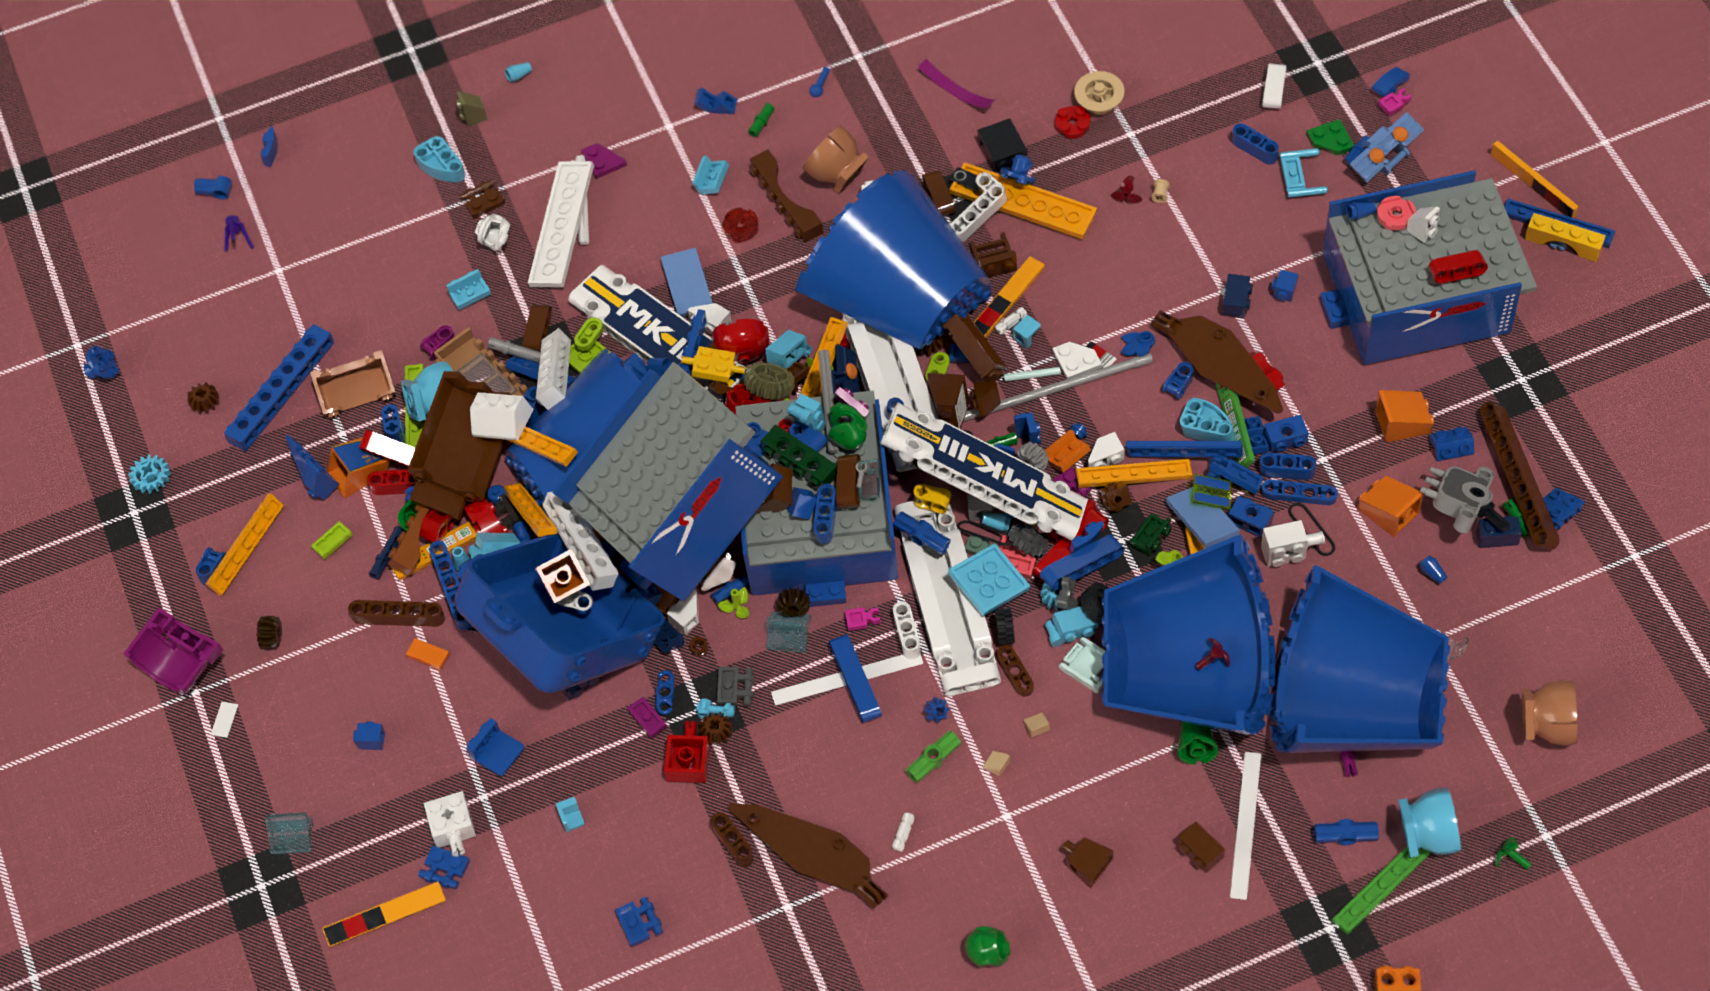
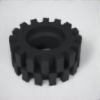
(1004, 626)

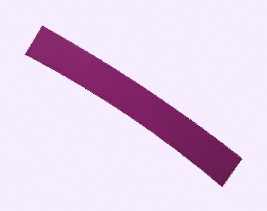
(953, 88)

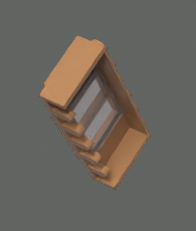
(477, 364)

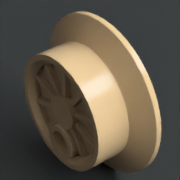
(1099, 92)

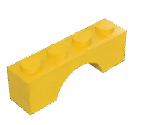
(1585, 242)

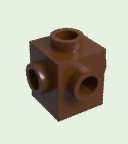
(1115, 496)

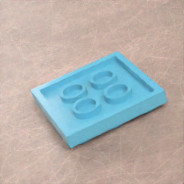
(989, 579)

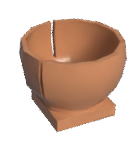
(836, 160)
(1551, 712)

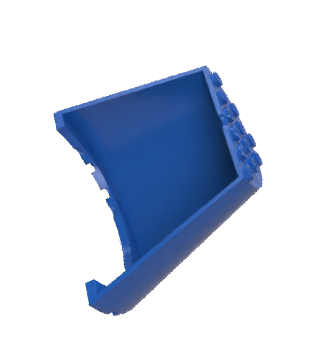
(895, 263)
(574, 421)
(1162, 627)
(1356, 674)

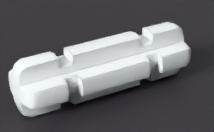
(1010, 320)
(903, 832)

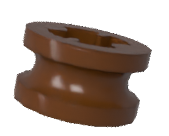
(698, 640)

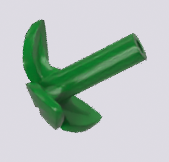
(1508, 848)

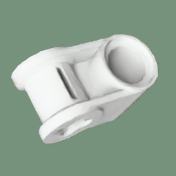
(573, 601)

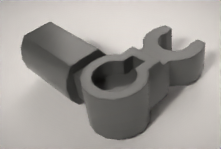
(1066, 598)

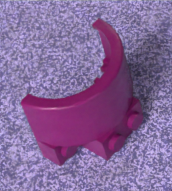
(173, 662)

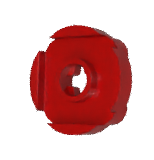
(1075, 113)

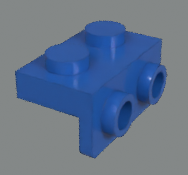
(1026, 427)
(1452, 443)

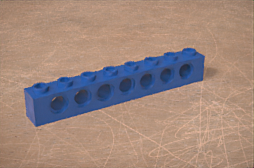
(298, 370)

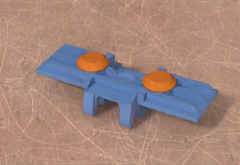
(1382, 142)

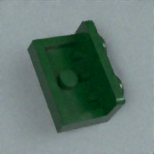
(1151, 533)

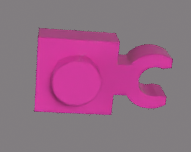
(1393, 103)
(859, 618)

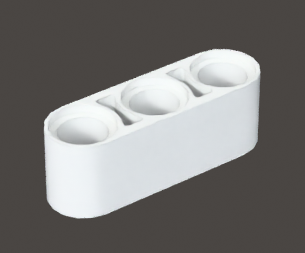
(1274, 86)
(906, 622)

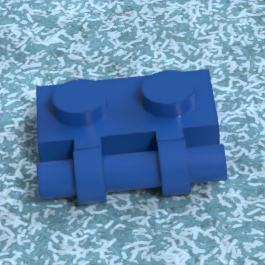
(443, 860)
(632, 923)

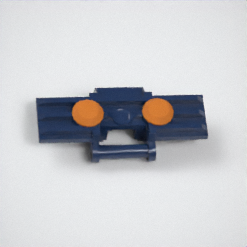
(846, 371)

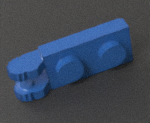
(1236, 473)

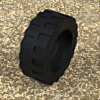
(1091, 601)

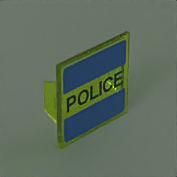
(1211, 491)

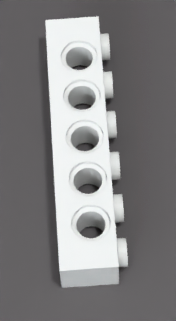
(553, 369)
(582, 541)

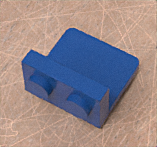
(494, 748)

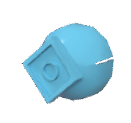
(421, 391)
(1431, 823)

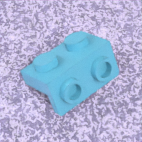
(710, 175)
(468, 289)

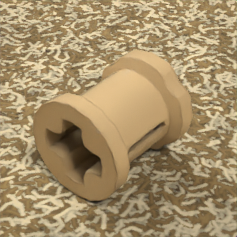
(1160, 190)

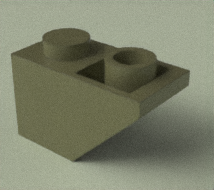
(471, 108)

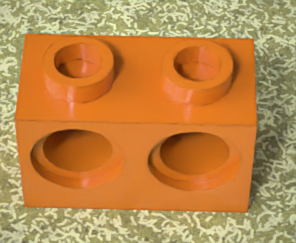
(1396, 976)

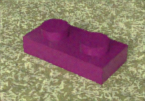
(647, 717)

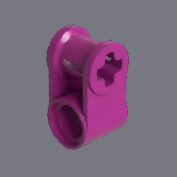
(437, 340)

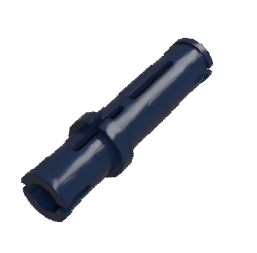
(382, 558)

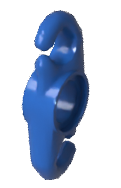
(660, 700)

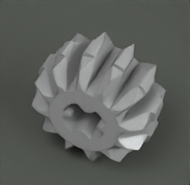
(1033, 455)

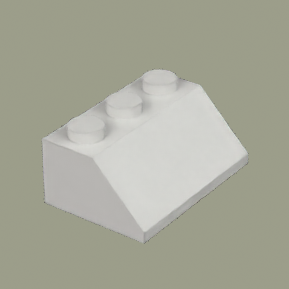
(499, 416)

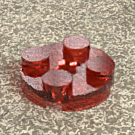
(742, 233)

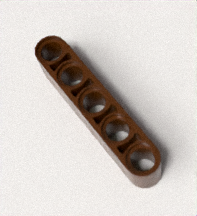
(389, 608)

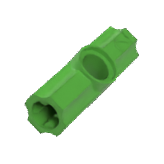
(924, 764)

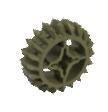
(769, 381)

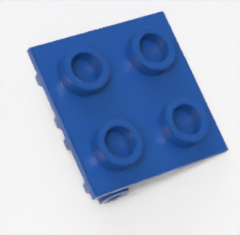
(1562, 506)

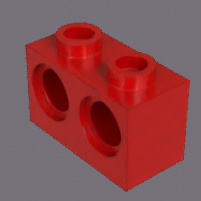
(436, 525)

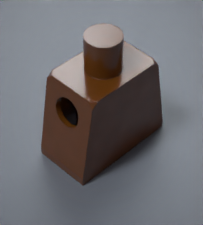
(1087, 859)

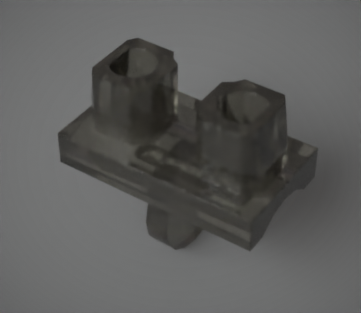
(503, 507)

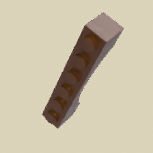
(804, 220)

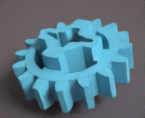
(149, 474)

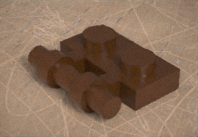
(484, 203)

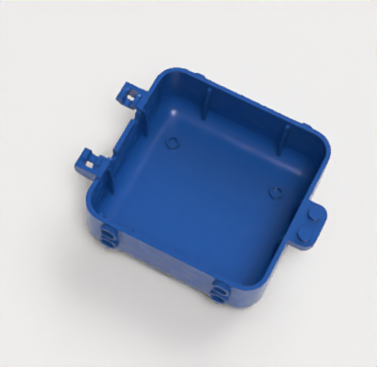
(547, 640)

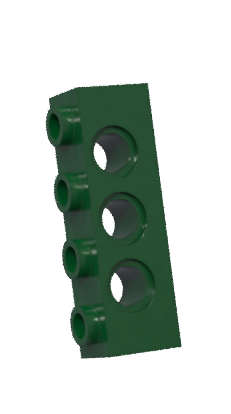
(779, 438)

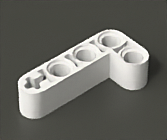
(966, 228)

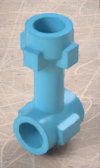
(705, 708)

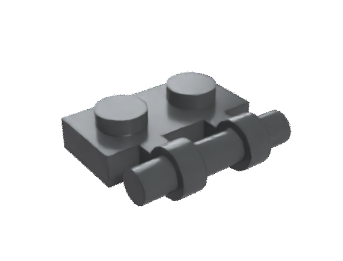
(728, 686)

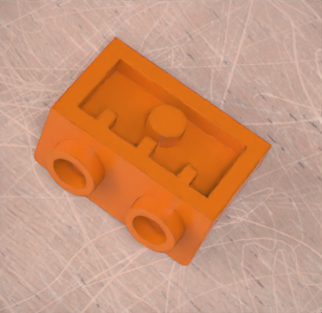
(1066, 451)

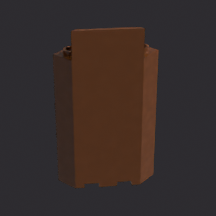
(448, 459)

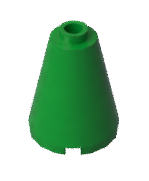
(1196, 744)

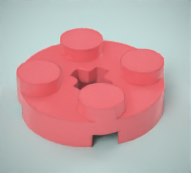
(1391, 221)

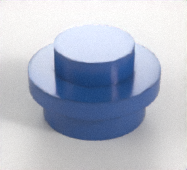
(1079, 431)

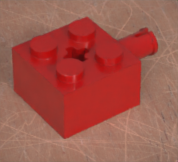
(687, 756)

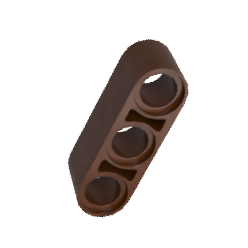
(938, 192)
(537, 326)
(847, 477)
(729, 831)

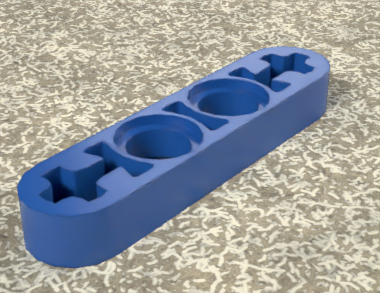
(1299, 489)

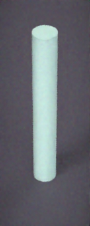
(1032, 374)

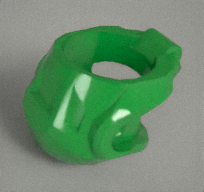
(847, 435)
(987, 946)

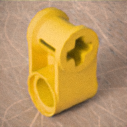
(933, 499)

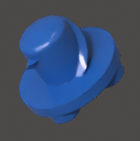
(1019, 170)
(100, 363)

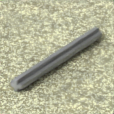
(827, 392)

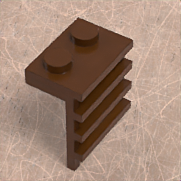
(996, 261)

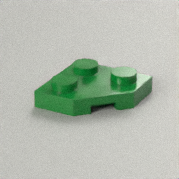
(1331, 137)

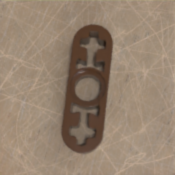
(1015, 662)

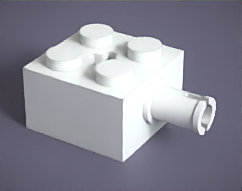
(1287, 543)
(450, 821)

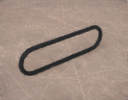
(1317, 523)
(981, 536)

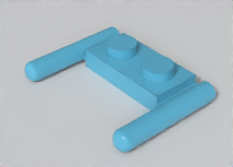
(1294, 175)

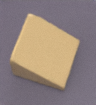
(1037, 724)
(997, 763)

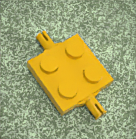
(713, 364)

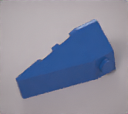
(313, 474)

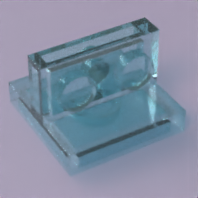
(787, 633)
(289, 832)

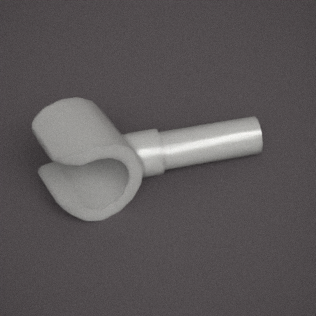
(861, 473)

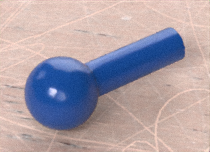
(816, 89)

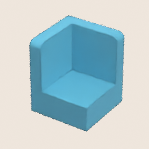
(1024, 330)
(570, 814)

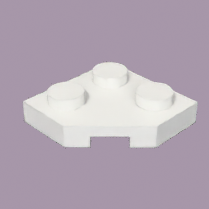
(1076, 359)

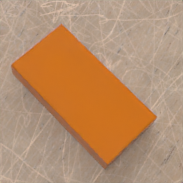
(427, 654)

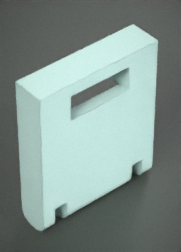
(1084, 664)

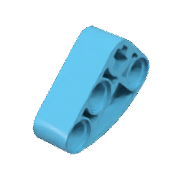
(439, 160)
(1205, 417)

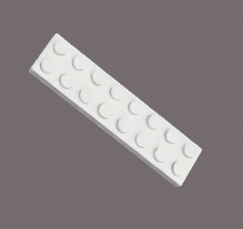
(561, 224)

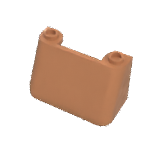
(353, 384)

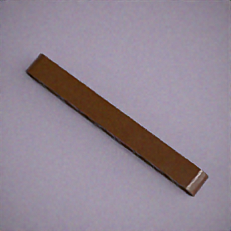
(1520, 476)

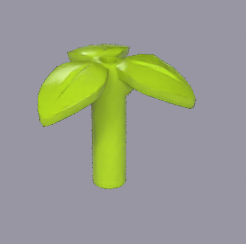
(738, 598)

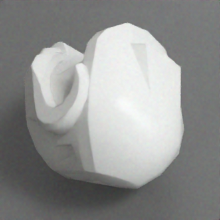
(492, 231)

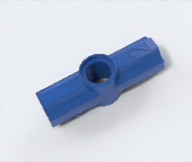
(921, 532)
(1346, 832)

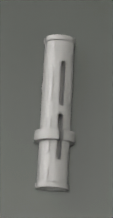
(513, 349)

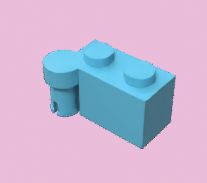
(788, 349)
(807, 412)
(492, 542)
(1070, 625)

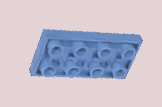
(686, 280)
(1205, 522)

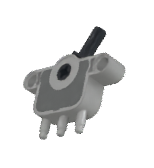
(1464, 496)

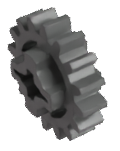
(1028, 539)

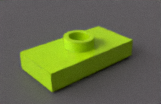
(331, 540)

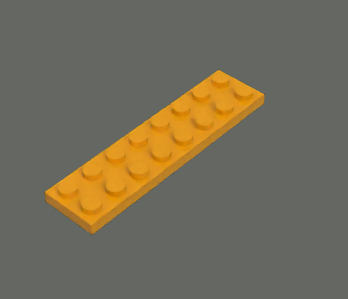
(1034, 204)

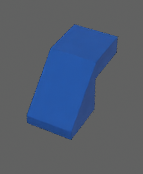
(721, 103)

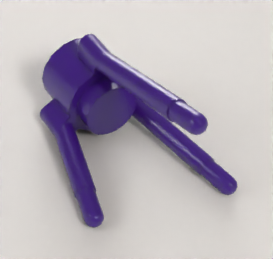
(233, 227)

